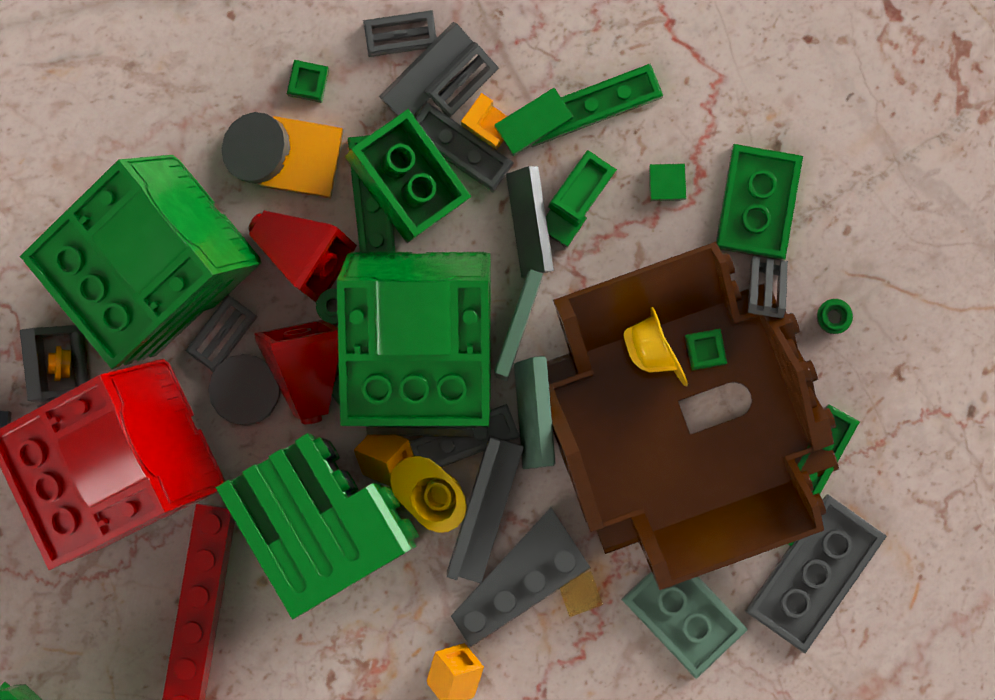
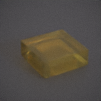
(581, 594)

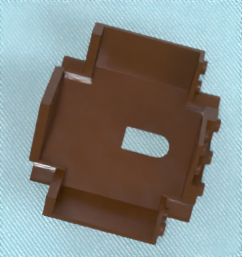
(625, 441)

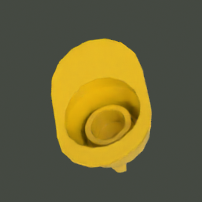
(650, 348)
(429, 493)

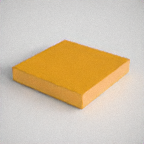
(311, 159)

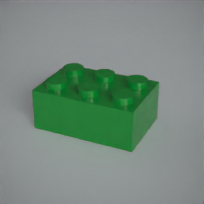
(407, 175)

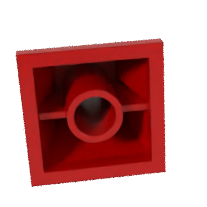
(302, 249)
(303, 365)

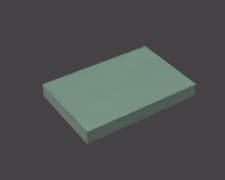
(518, 325)
(534, 413)
(686, 620)

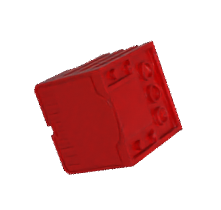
(106, 461)

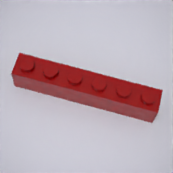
(199, 603)

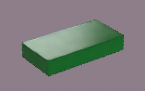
(533, 121)
(582, 188)

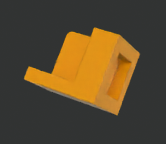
(481, 121)
(380, 455)
(455, 673)

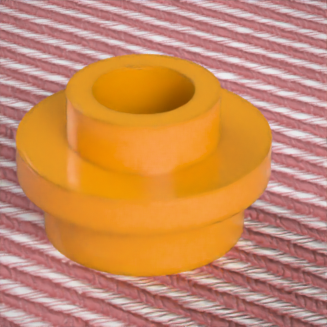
(59, 363)

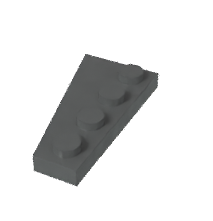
(526, 576)

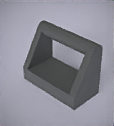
(35, 363)

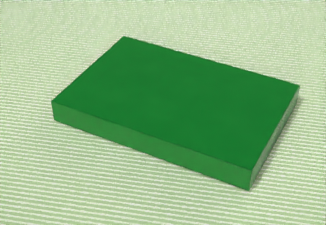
(759, 202)

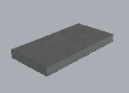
(816, 576)

